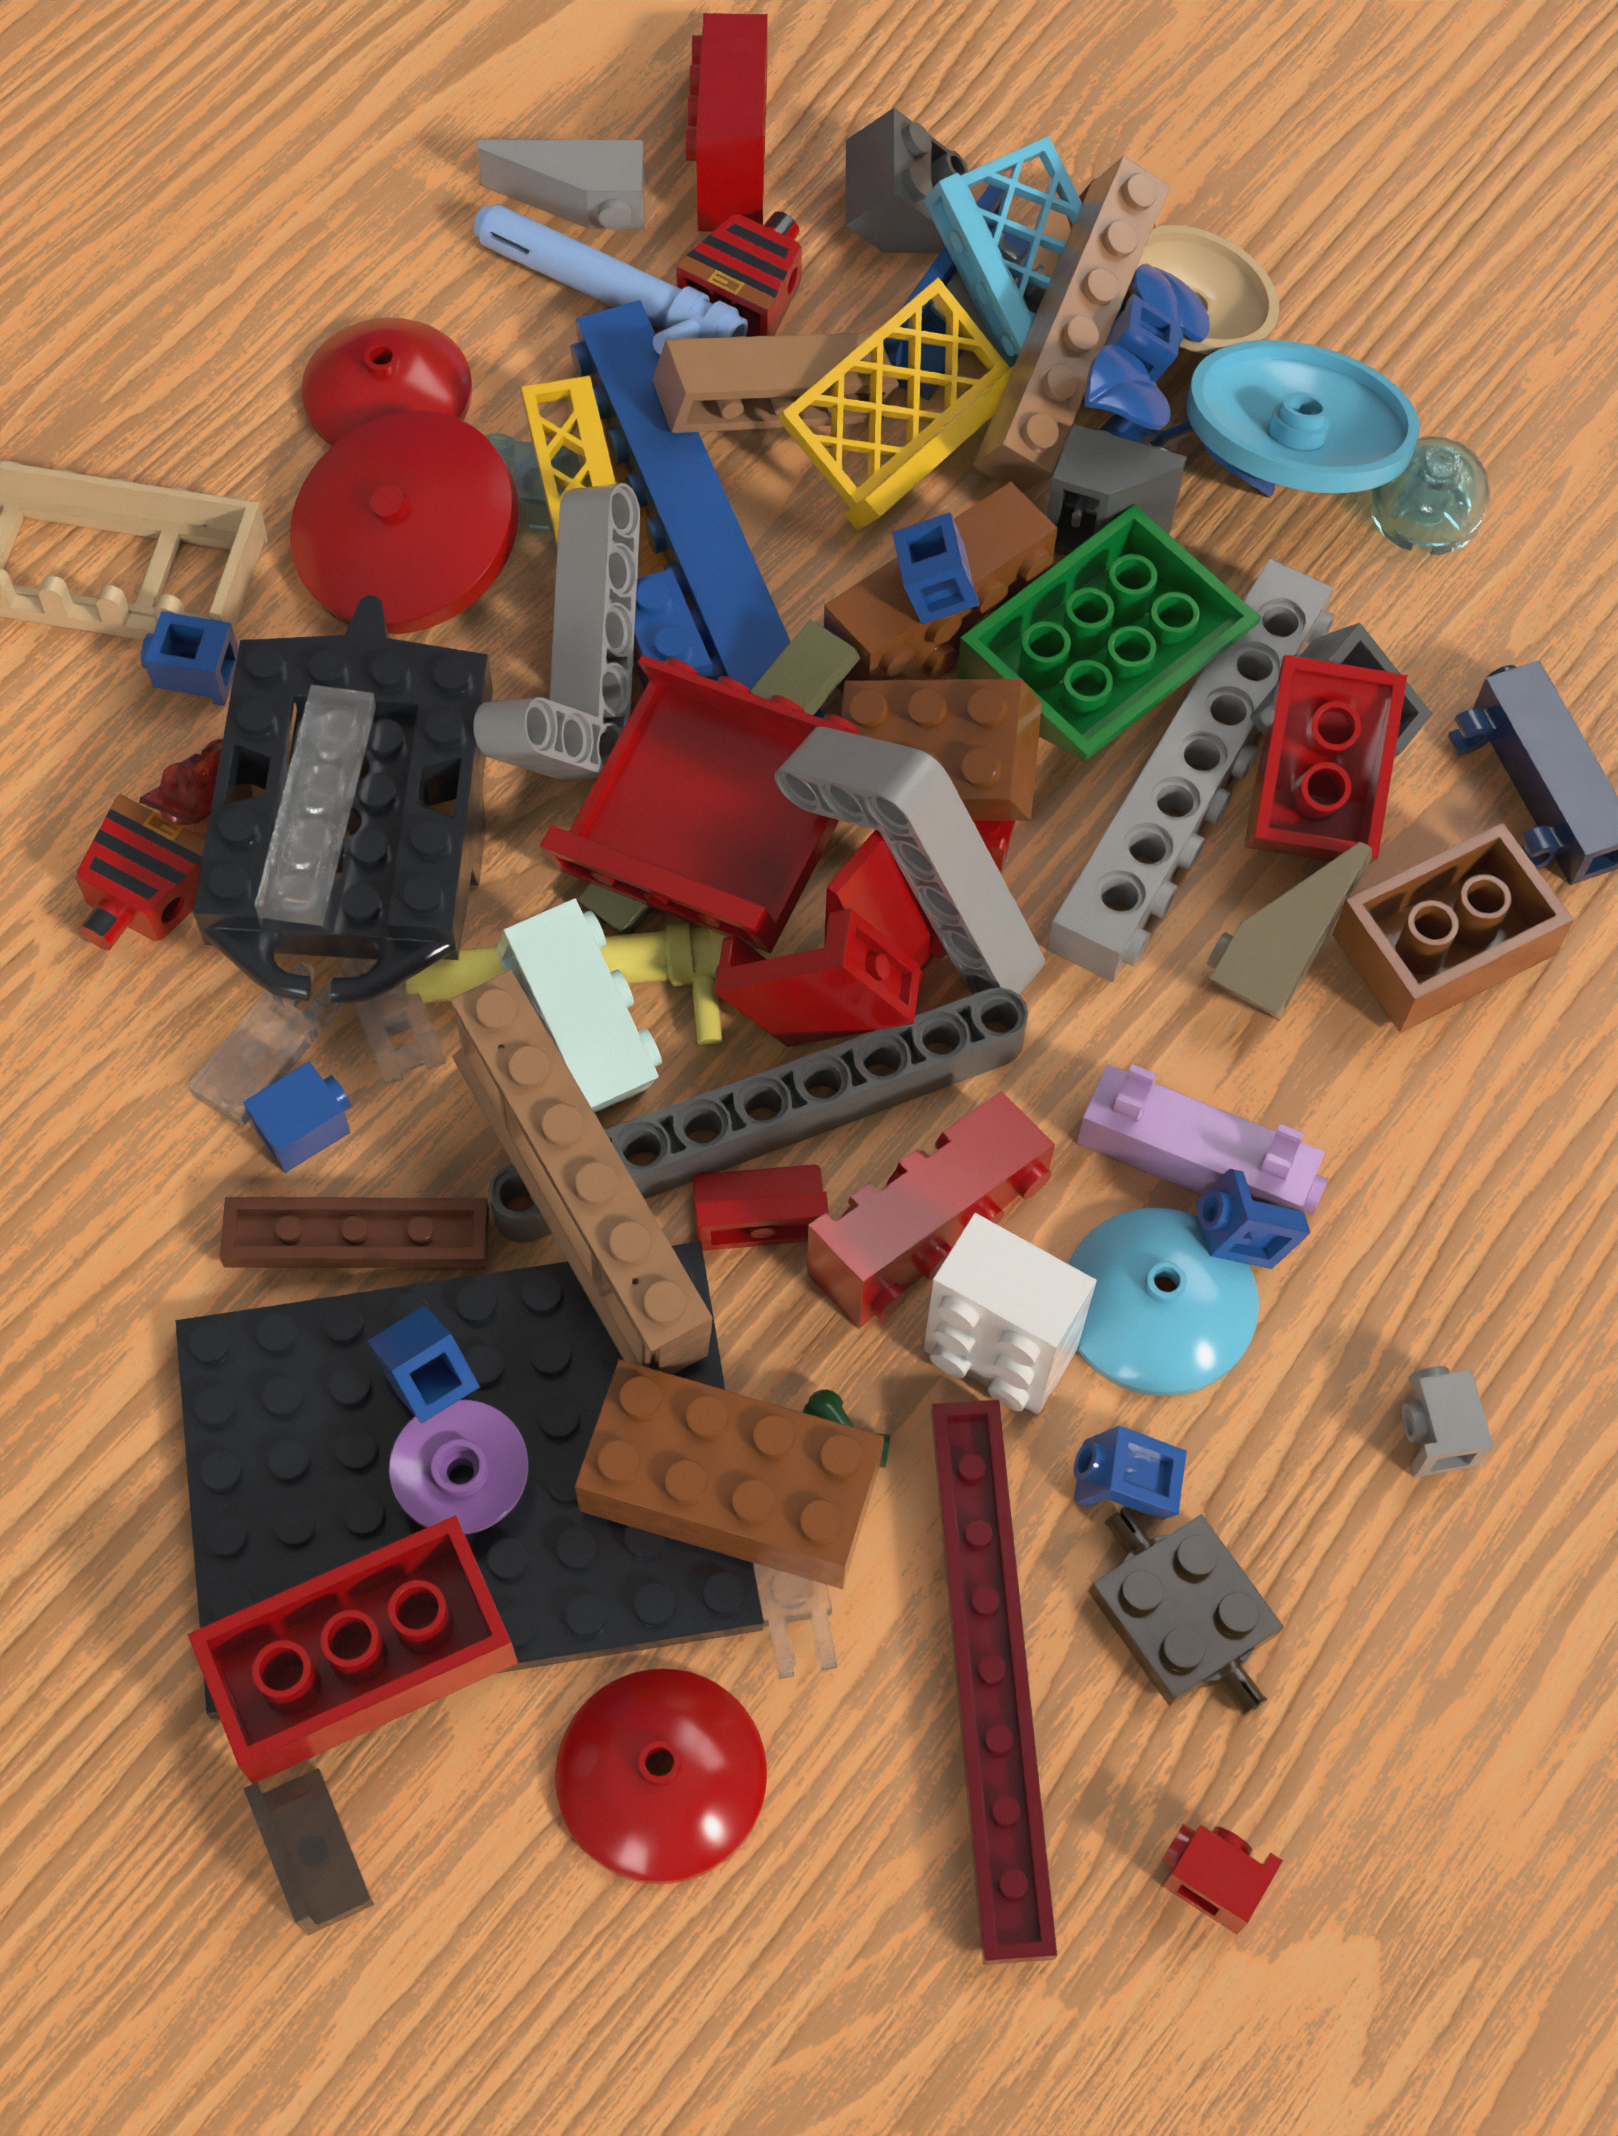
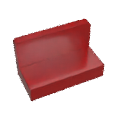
(757, 1206)

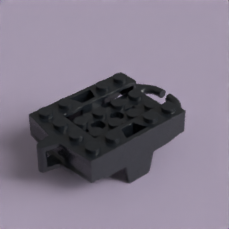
(403, 863)

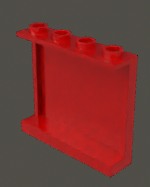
(694, 809)

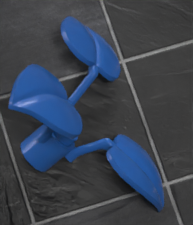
(1123, 386)

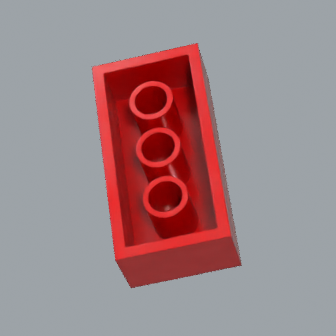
(352, 1649)

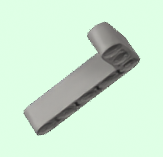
(590, 646)
(931, 839)

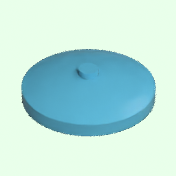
(1302, 416)

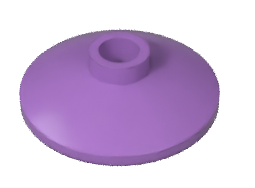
(459, 1435)

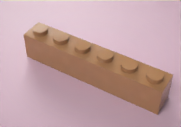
(1071, 325)

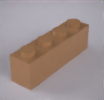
(755, 378)

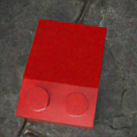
(1326, 759)
(881, 895)

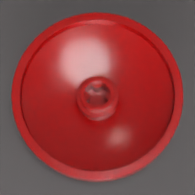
(406, 515)

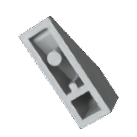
(577, 180)

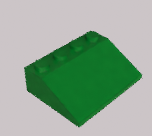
(1108, 632)

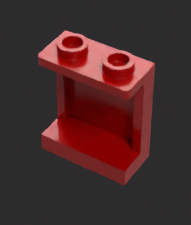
(823, 993)

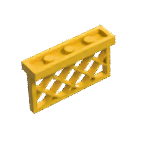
(922, 449)

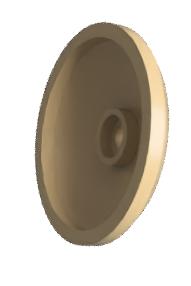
(1224, 277)

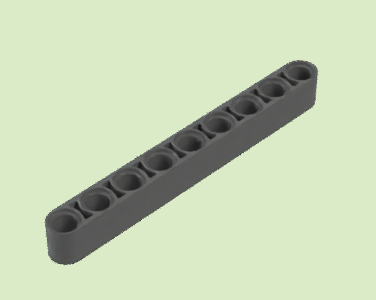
(798, 1112)

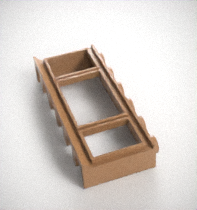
(578, 1179)

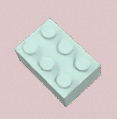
(581, 1003)

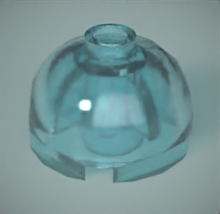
(1435, 499)

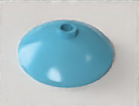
(1155, 1337)

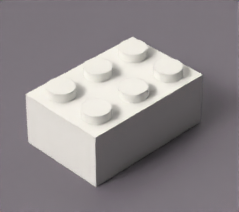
(1006, 1315)

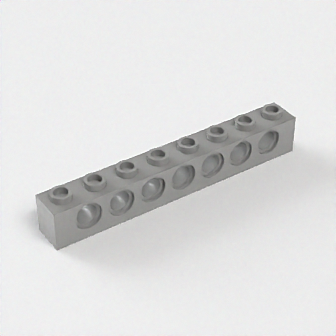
(1105, 938)

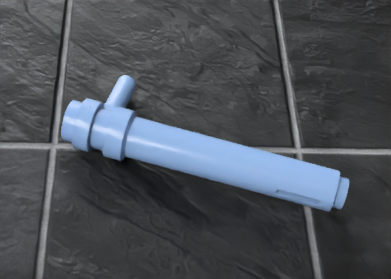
(605, 278)

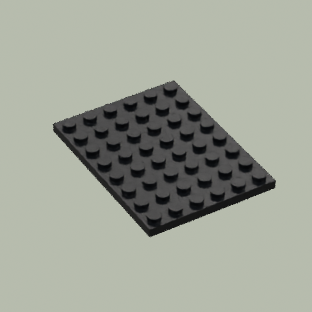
(299, 1434)

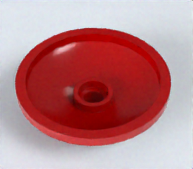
(351, 387)
(669, 1823)

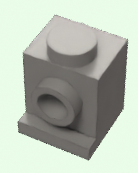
(1445, 1421)

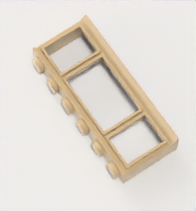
(134, 509)

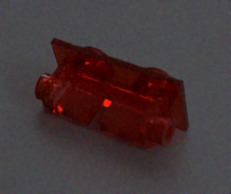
(187, 787)

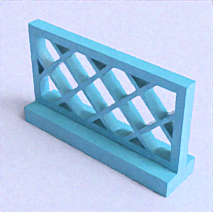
(977, 251)

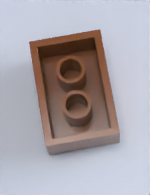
(973, 727)
(1451, 927)

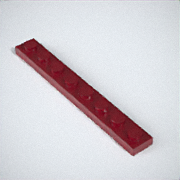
(992, 1685)

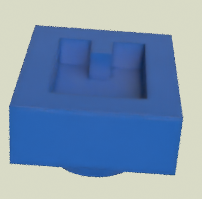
(1245, 1228)
(1130, 1472)

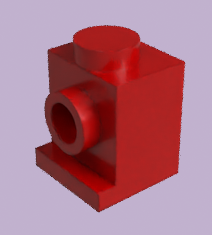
(1218, 1874)

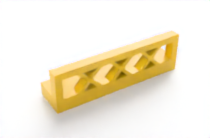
(586, 439)

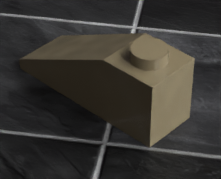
(1281, 940)

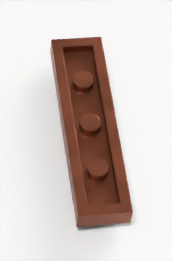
(354, 1232)

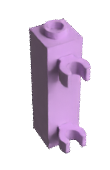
(1197, 1142)

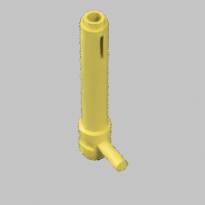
(674, 955)

